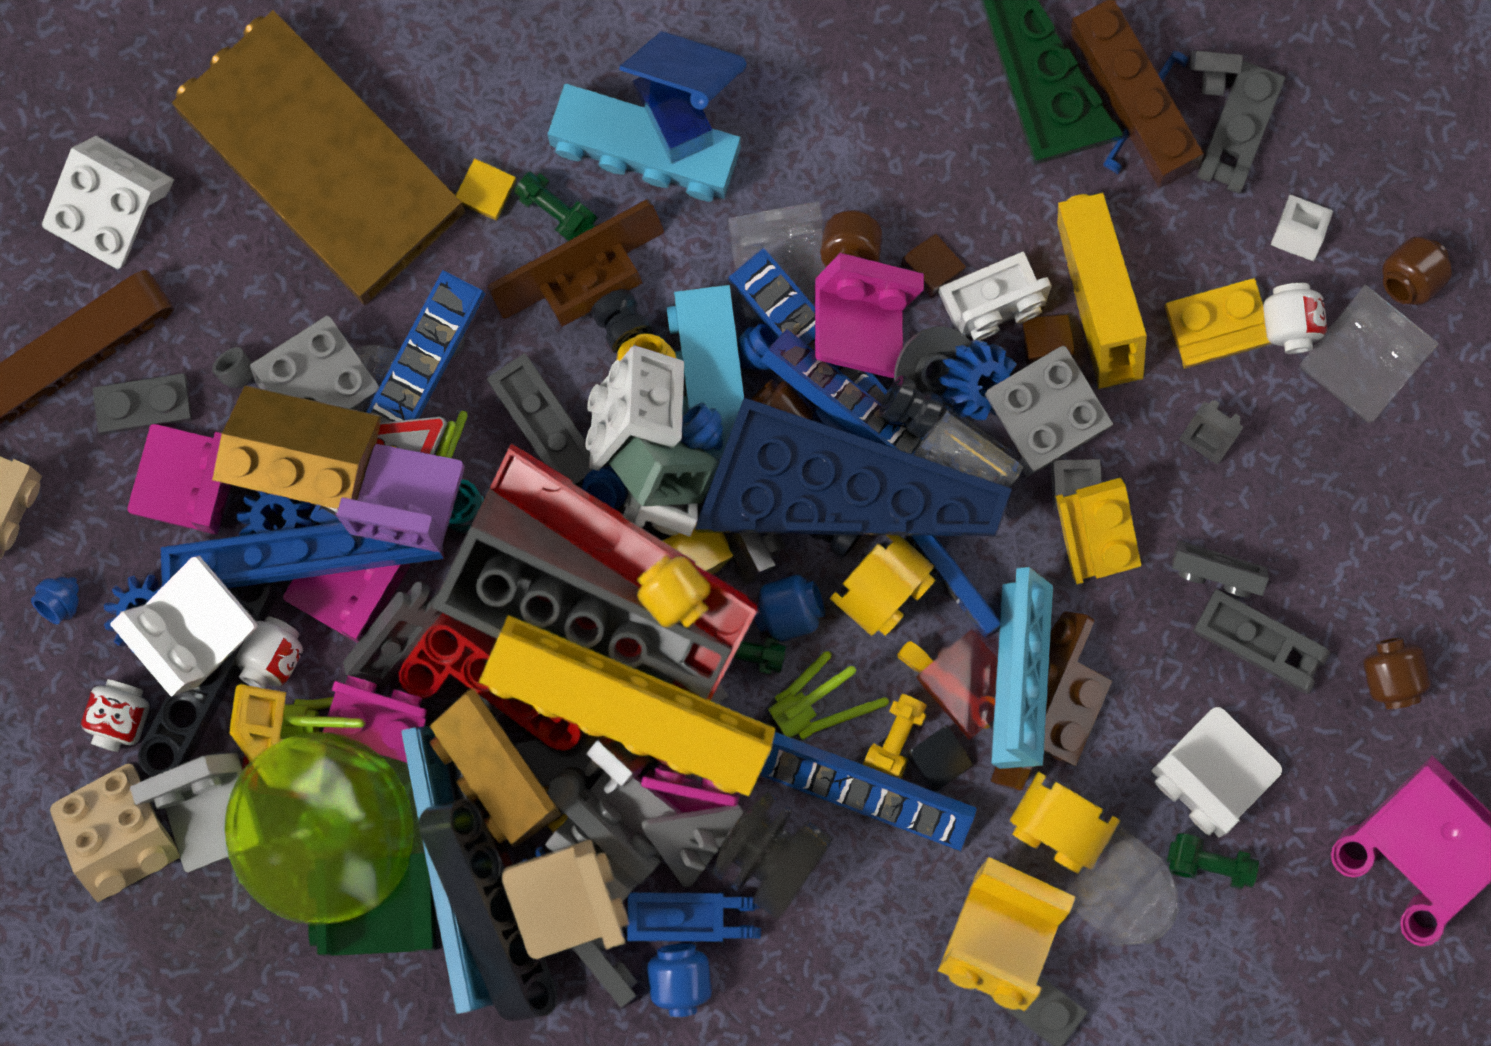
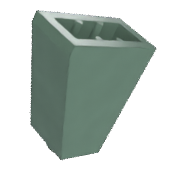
(663, 474)

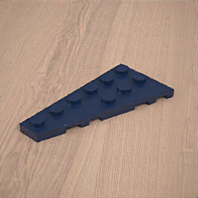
(816, 479)

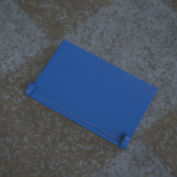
(685, 66)

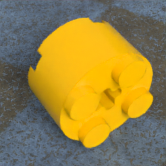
(883, 585)
(1063, 823)

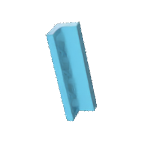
(1022, 671)

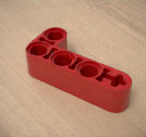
(466, 663)

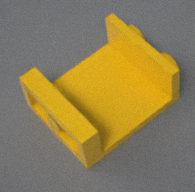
(1005, 934)

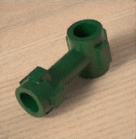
(572, 220)
(768, 656)
(1187, 857)

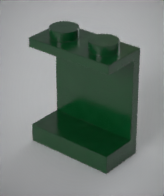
(395, 925)

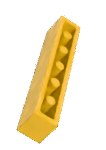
(627, 706)

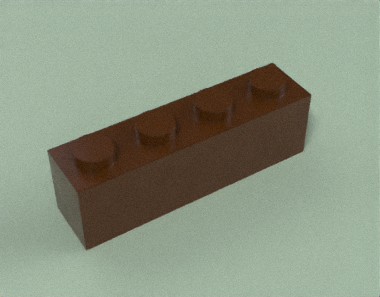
(1136, 93)

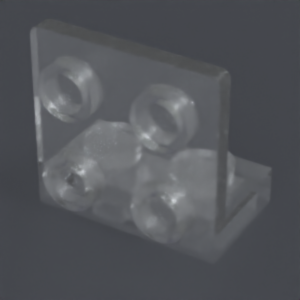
(789, 236)
(1368, 354)
(967, 448)

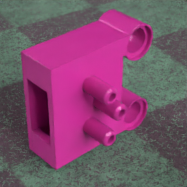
(1434, 837)

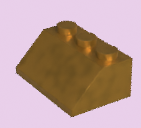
(296, 447)
(492, 770)

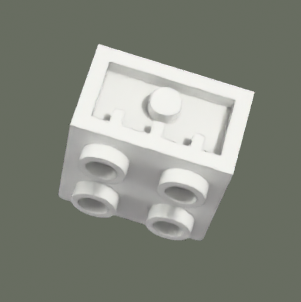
(103, 199)
(638, 400)
(186, 627)

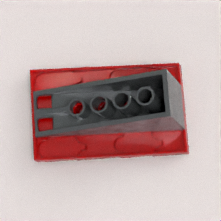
(574, 571)

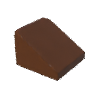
(935, 262)
(1045, 335)

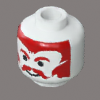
(1295, 317)
(269, 654)
(115, 715)

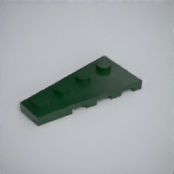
(1048, 90)

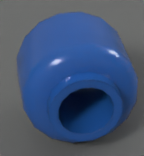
(789, 608)
(679, 979)

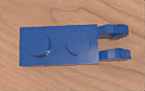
(686, 917)

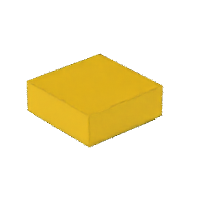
(486, 189)

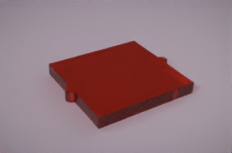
(964, 683)

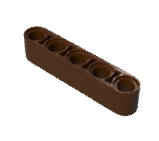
(80, 342)

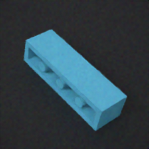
(625, 139)
(709, 353)

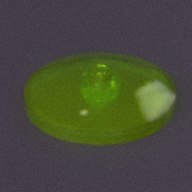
(319, 828)

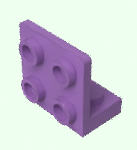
(404, 498)

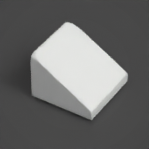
(1302, 228)

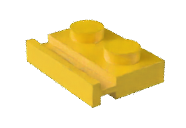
(1218, 323)
(1098, 530)

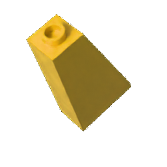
(1102, 290)

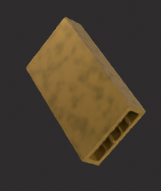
(318, 156)

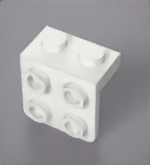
(995, 296)
(1216, 772)

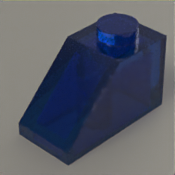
(677, 123)

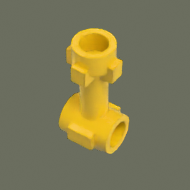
(888, 758)

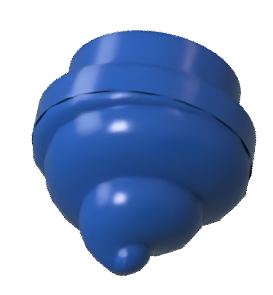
(753, 345)
(702, 428)
(606, 486)
(56, 598)

